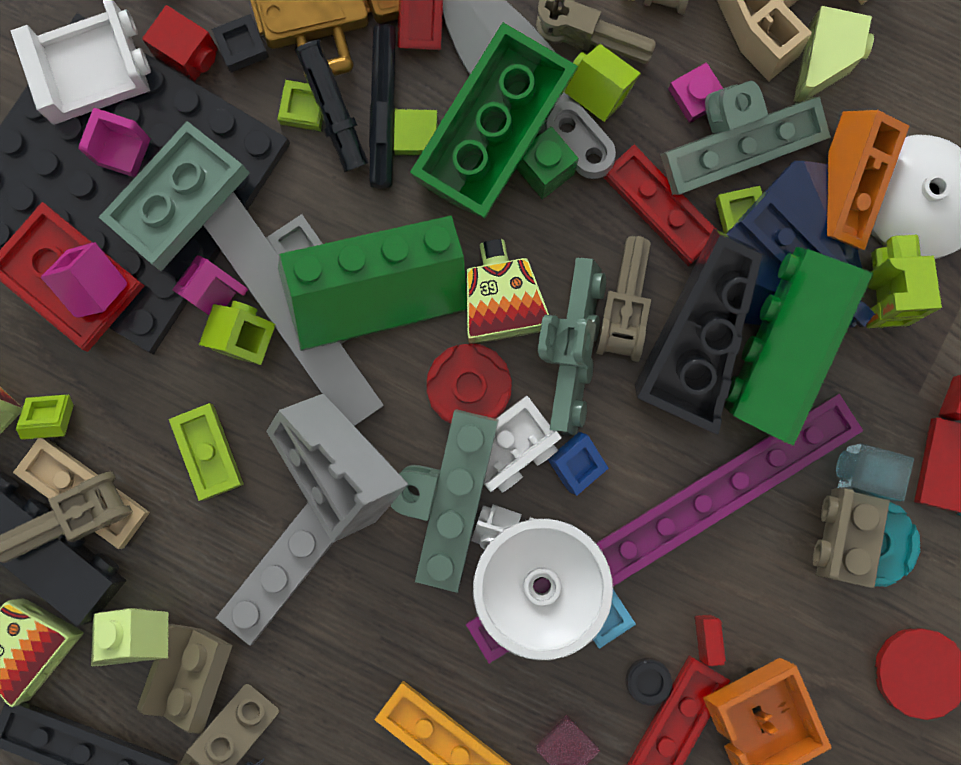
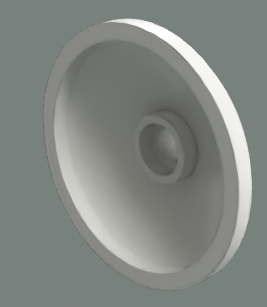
(910, 204)
(548, 622)

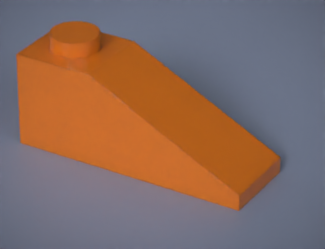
(860, 172)

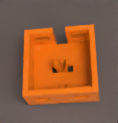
(786, 715)

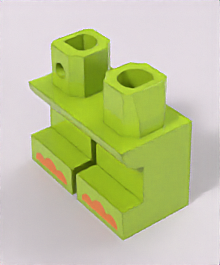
(903, 283)

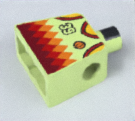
(502, 296)
(30, 648)

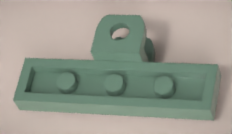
(743, 136)
(571, 346)
(449, 499)

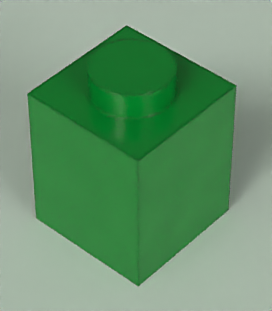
(548, 163)

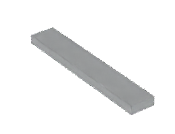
(258, 268)

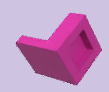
(114, 142)
(84, 280)
(207, 285)

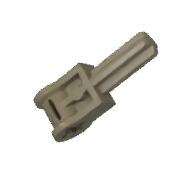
(581, 28)
(626, 310)
(73, 514)

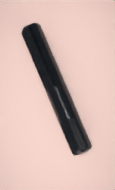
(382, 107)

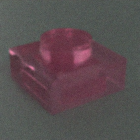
(567, 745)

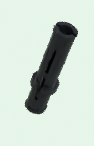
(338, 123)

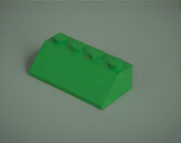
(493, 121)
(374, 282)
(795, 342)

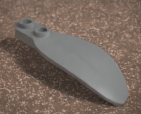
(472, 29)

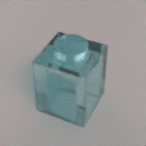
(874, 472)

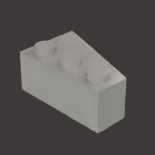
(334, 466)

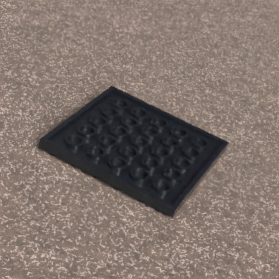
(46, 166)

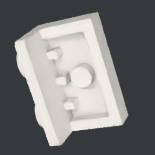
(519, 439)

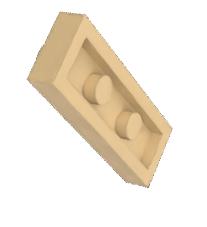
(56, 471)

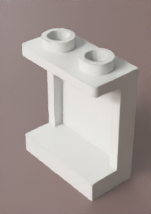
(83, 64)

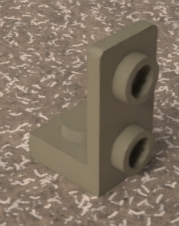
(233, 730)

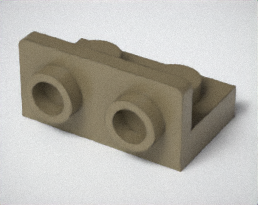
(851, 537)
(187, 680)

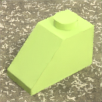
(833, 50)
(129, 636)

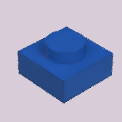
(578, 463)

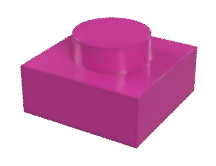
(692, 90)

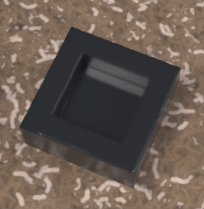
(240, 43)

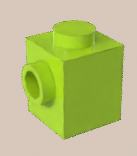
(601, 81)
(237, 332)

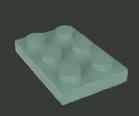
(174, 195)

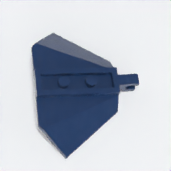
(791, 216)

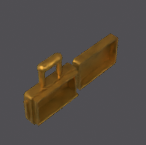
(304, 20)

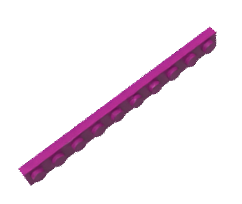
(708, 500)

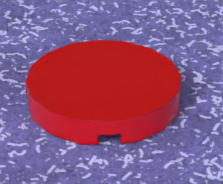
(470, 381)
(920, 673)

